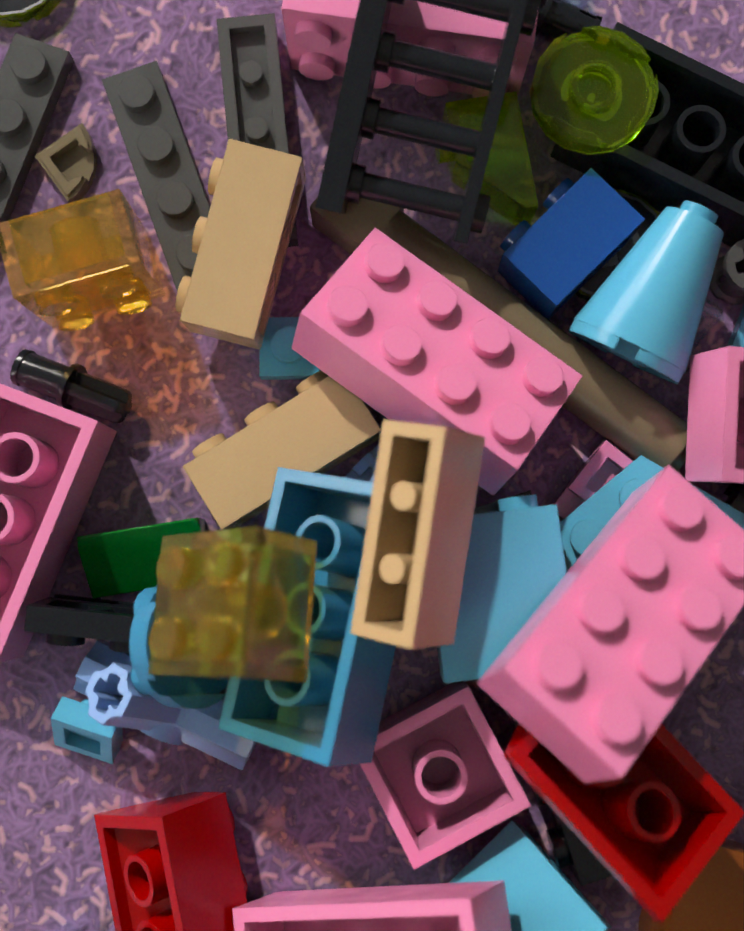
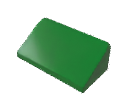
(128, 557)

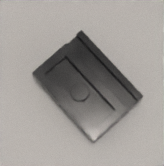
(72, 619)

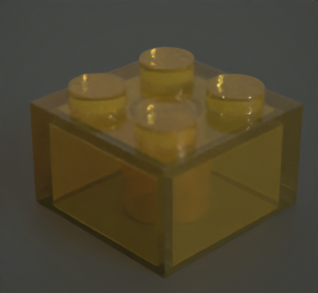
(80, 261)
(234, 606)

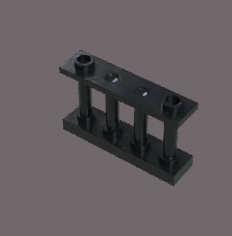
(362, 116)

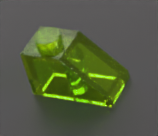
(508, 168)

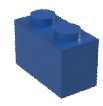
(568, 243)

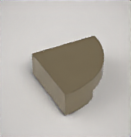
(70, 163)

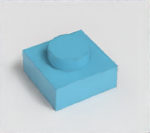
(277, 358)
(83, 734)

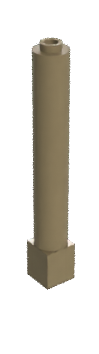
(602, 396)

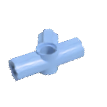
(115, 702)

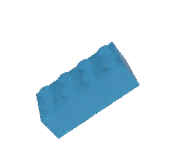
(342, 703)

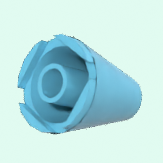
(656, 294)

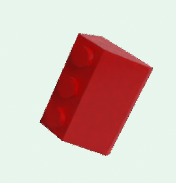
(646, 828)
(172, 864)

